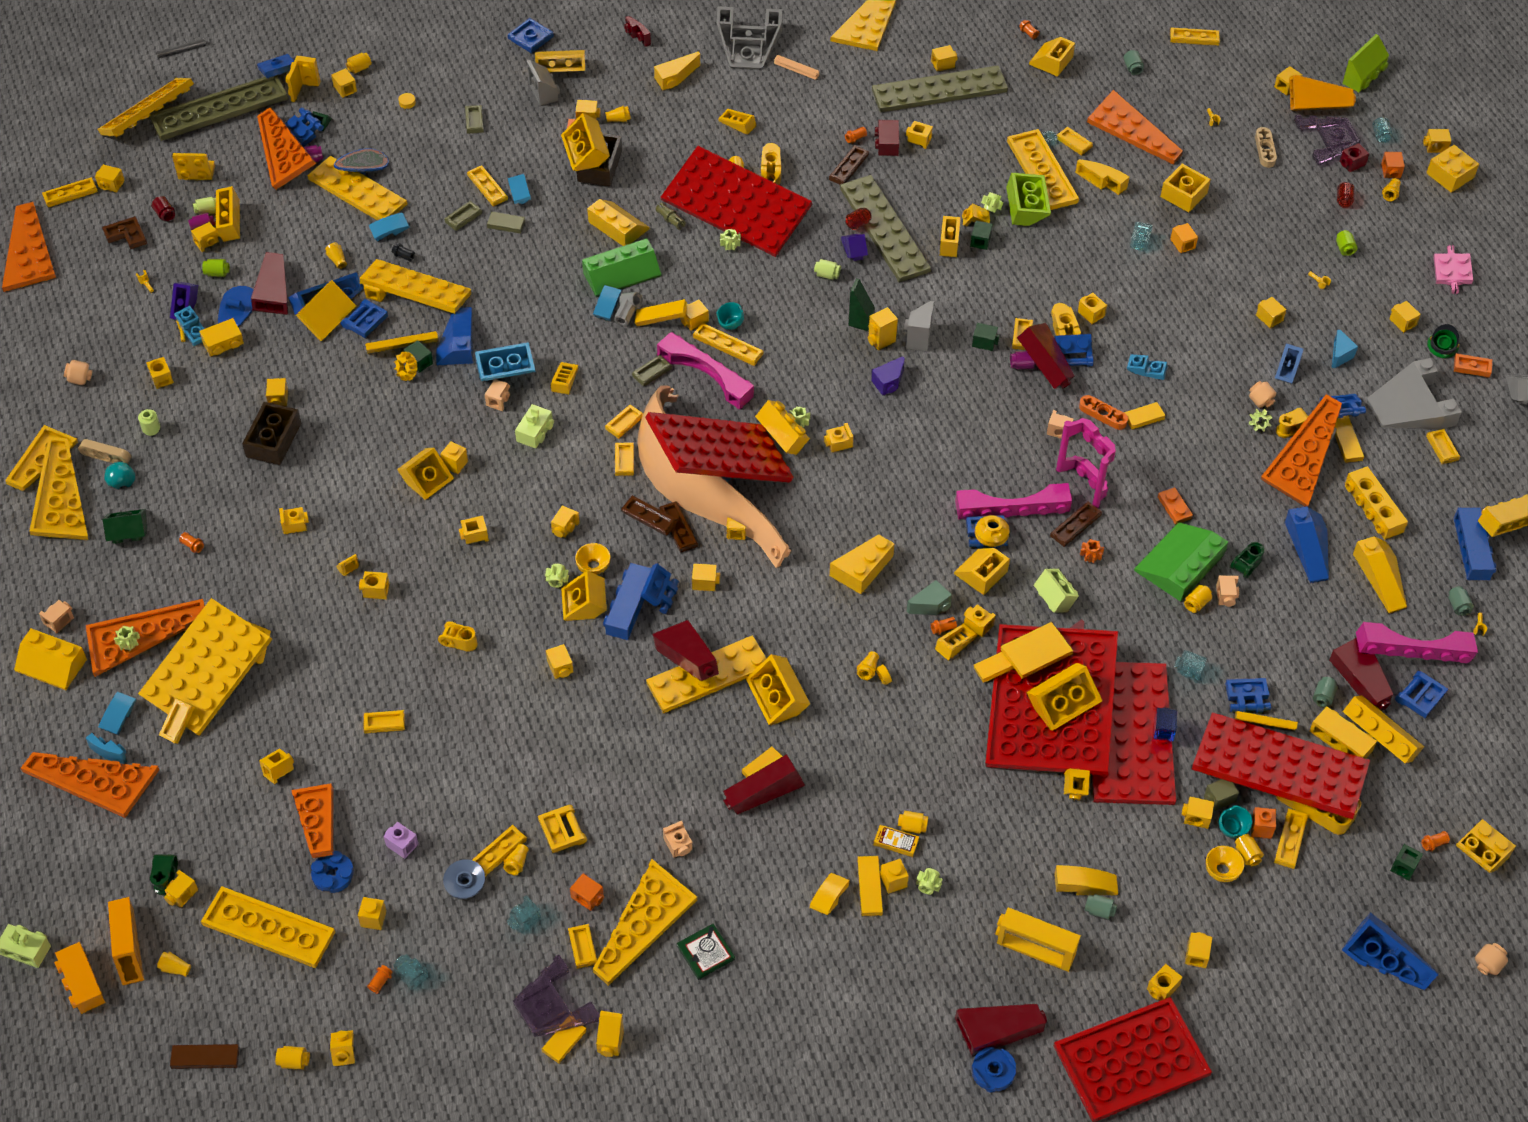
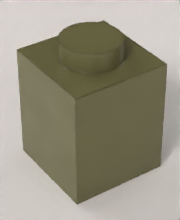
(1221, 793)

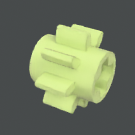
(992, 202)
(730, 239)
(802, 418)
(1265, 421)
(557, 575)
(126, 638)
(929, 881)

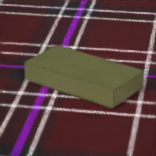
(474, 119)
(463, 215)
(506, 222)
(651, 370)

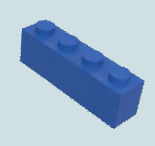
(1474, 544)
(628, 602)

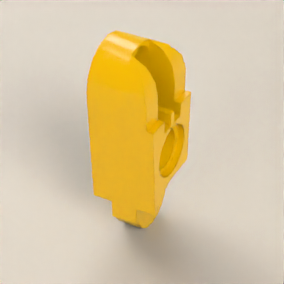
(771, 162)
(1064, 320)

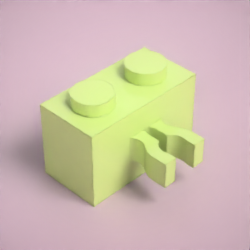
(534, 426)
(1056, 590)
(24, 945)

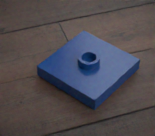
(530, 35)
(275, 66)

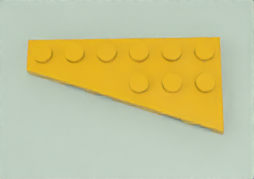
(866, 25)
(57, 500)
(649, 913)

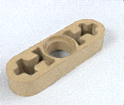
(1268, 141)
(104, 452)

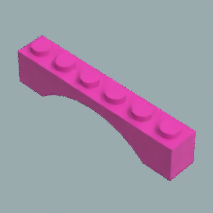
(679, 352)
(1052, 499)
(1379, 639)

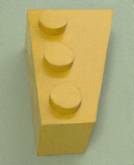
(863, 563)

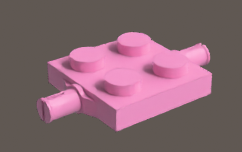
(1453, 269)

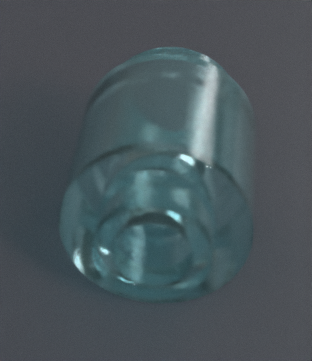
(1382, 129)

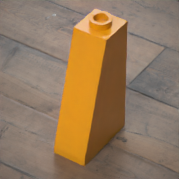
(1317, 95)
(125, 941)

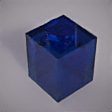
(1165, 724)

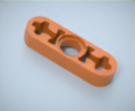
(1094, 402)

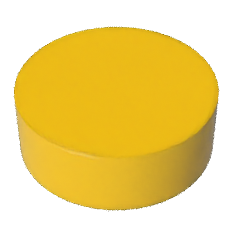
(407, 100)
(883, 674)

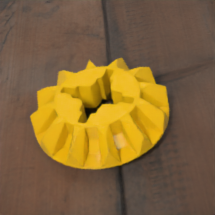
(411, 366)

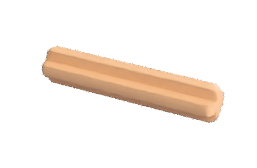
(796, 67)

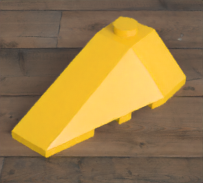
(1382, 571)

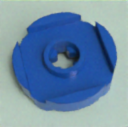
(336, 883)
(993, 1081)

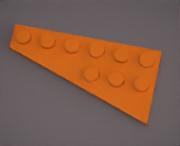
(1125, 122)
(283, 151)
(27, 255)
(1301, 460)
(151, 625)
(94, 780)

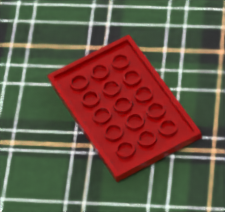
(1132, 1059)

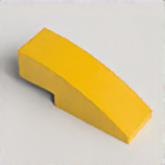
(1102, 176)
(1085, 881)

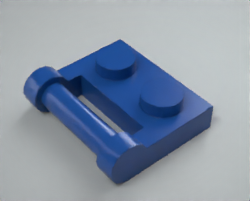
(367, 321)
(1076, 344)
(1426, 698)

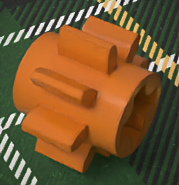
(1092, 551)

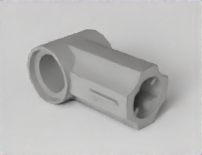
(628, 305)

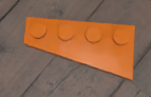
(316, 817)

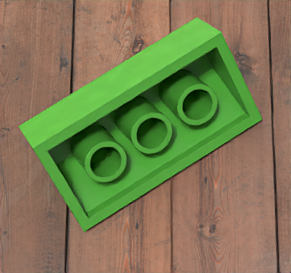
(621, 266)

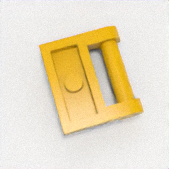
(556, 832)

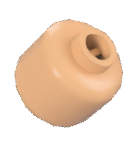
(77, 372)
(1262, 394)
(1491, 959)

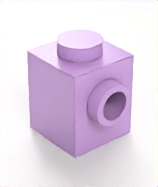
(400, 840)

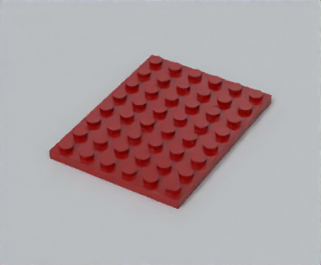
(1021, 737)

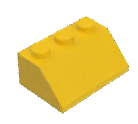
(585, 143)
(615, 222)
(49, 659)
(777, 690)
(1064, 696)

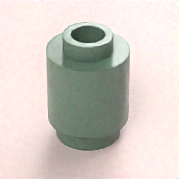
(1133, 62)
(1460, 601)
(1325, 692)
(1101, 906)

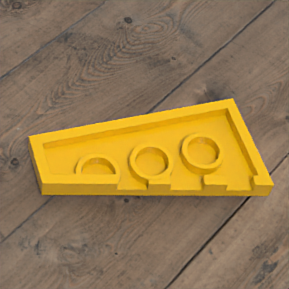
(30, 465)

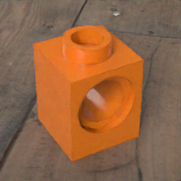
(1392, 165)
(1263, 822)
(587, 892)

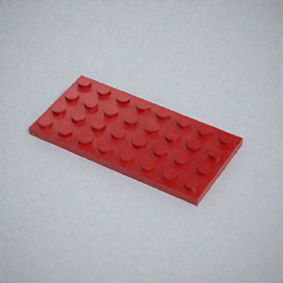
(736, 200)
(718, 447)
(1138, 764)
(1281, 765)

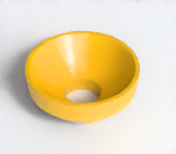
(992, 536)
(592, 552)
(1226, 856)

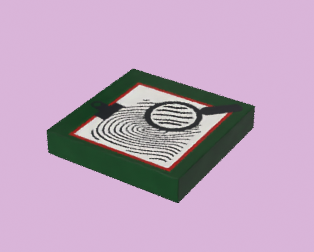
(705, 951)

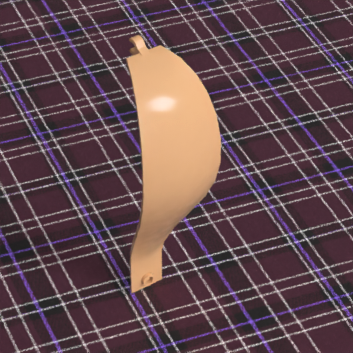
(703, 494)

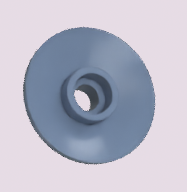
(461, 871)

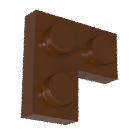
(126, 229)

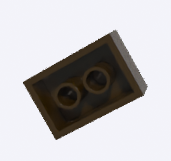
(605, 172)
(271, 433)

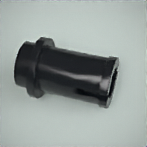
(403, 252)

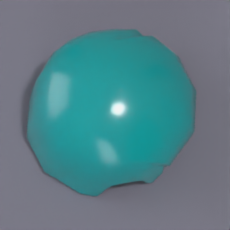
(730, 315)
(119, 475)
(1235, 822)

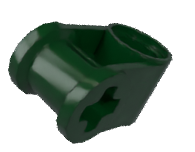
(1246, 561)
(163, 871)

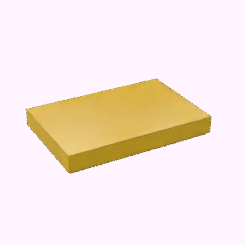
(325, 310)
(1036, 650)

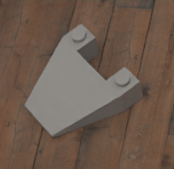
(748, 45)
(1409, 402)

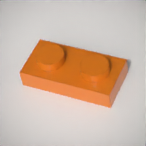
(1472, 365)
(1175, 505)

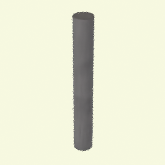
(182, 47)

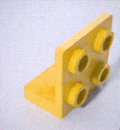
(303, 71)
(193, 166)

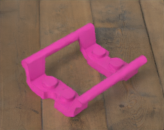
(1084, 467)

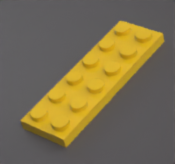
(143, 108)
(1038, 159)
(357, 190)
(415, 286)
(679, 687)
(268, 927)

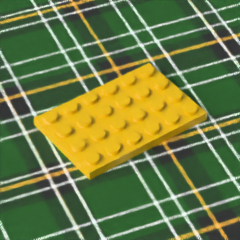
(206, 664)

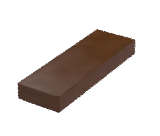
(849, 165)
(649, 515)
(1076, 524)
(681, 532)
(204, 1056)

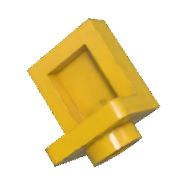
(975, 213)
(342, 1048)

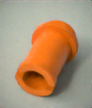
(1025, 26)
(852, 136)
(194, 544)
(943, 625)
(1431, 842)
(380, 979)

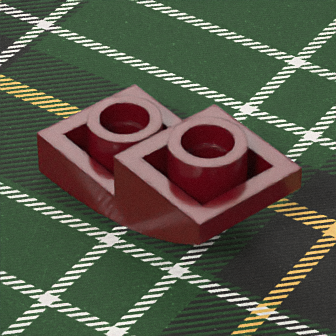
(637, 30)

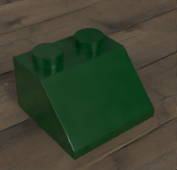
(125, 525)

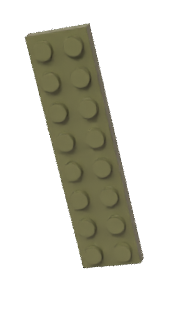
(939, 88)
(218, 107)
(886, 229)

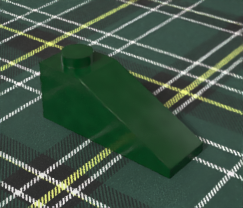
(860, 307)

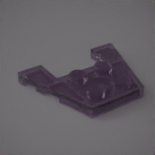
(1335, 132)
(544, 1008)

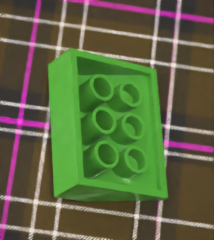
(1182, 559)

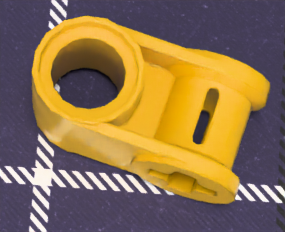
(1291, 422)
(456, 635)

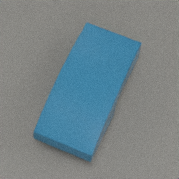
(519, 189)
(391, 224)
(607, 302)
(190, 324)
(1143, 366)
(116, 713)
(107, 750)

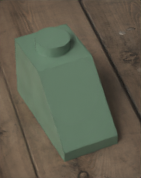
(930, 600)

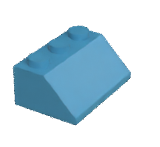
(504, 361)

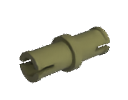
(670, 216)

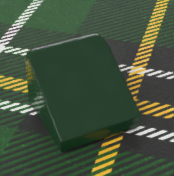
(325, 119)

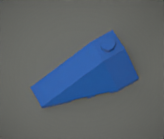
(348, 284)
(456, 341)
(1310, 540)
(1383, 949)

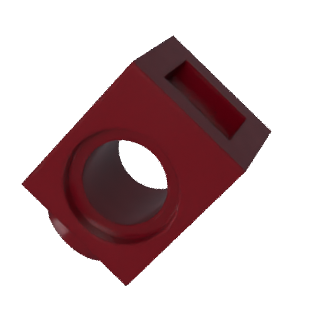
(1354, 157)

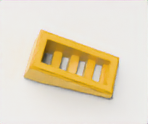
(745, 127)
(562, 387)
(949, 650)

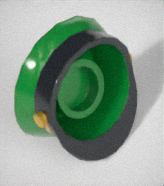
(1444, 341)

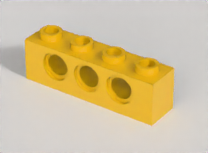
(1376, 503)

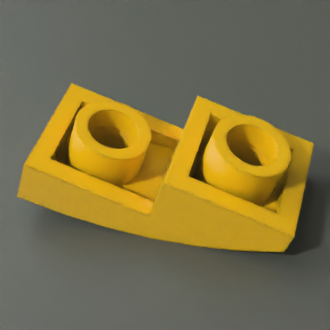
(828, 894)

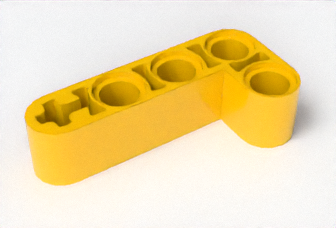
(1326, 820)

